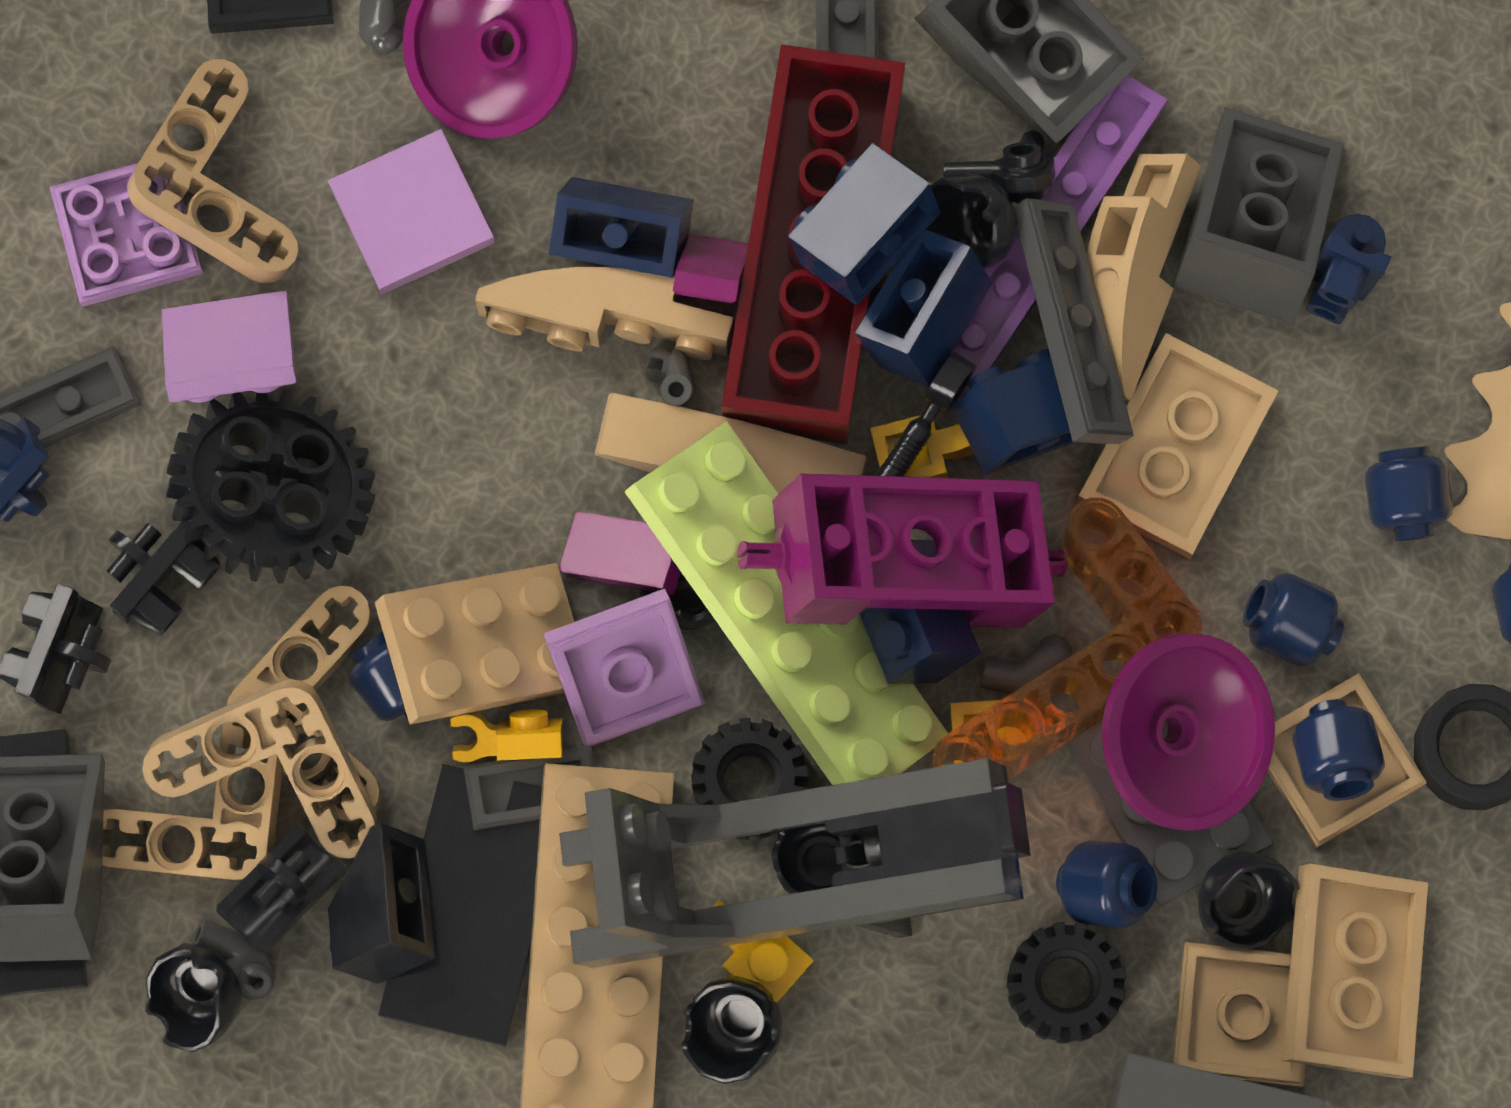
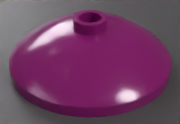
(468, 78)
(1215, 737)

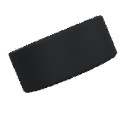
(1426, 747)

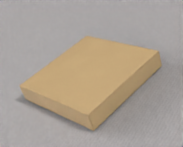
(1326, 818)
(1234, 1014)

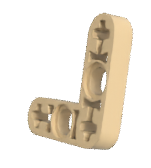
(183, 172)
(270, 672)
(269, 738)
(228, 819)

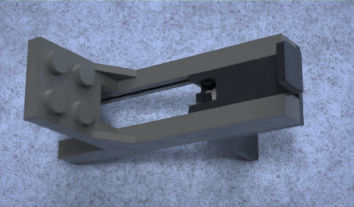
(905, 852)

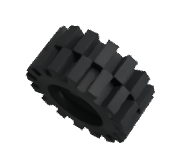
(744, 740)
(1072, 943)

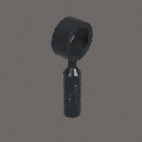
(941, 395)

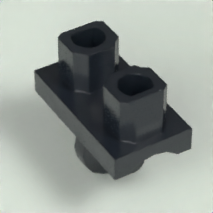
(141, 597)
(60, 650)
(280, 889)

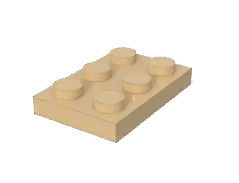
(1189, 438)
(475, 641)
(1355, 971)

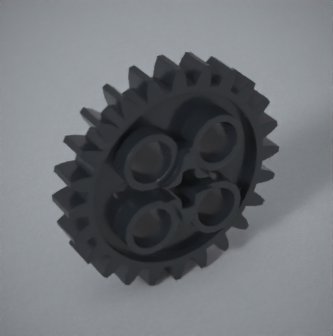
(263, 532)

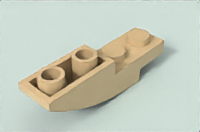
(1129, 254)
(580, 301)

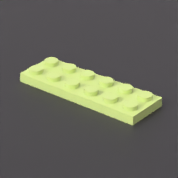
(815, 673)

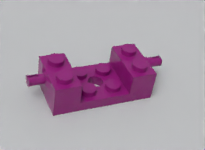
(851, 549)

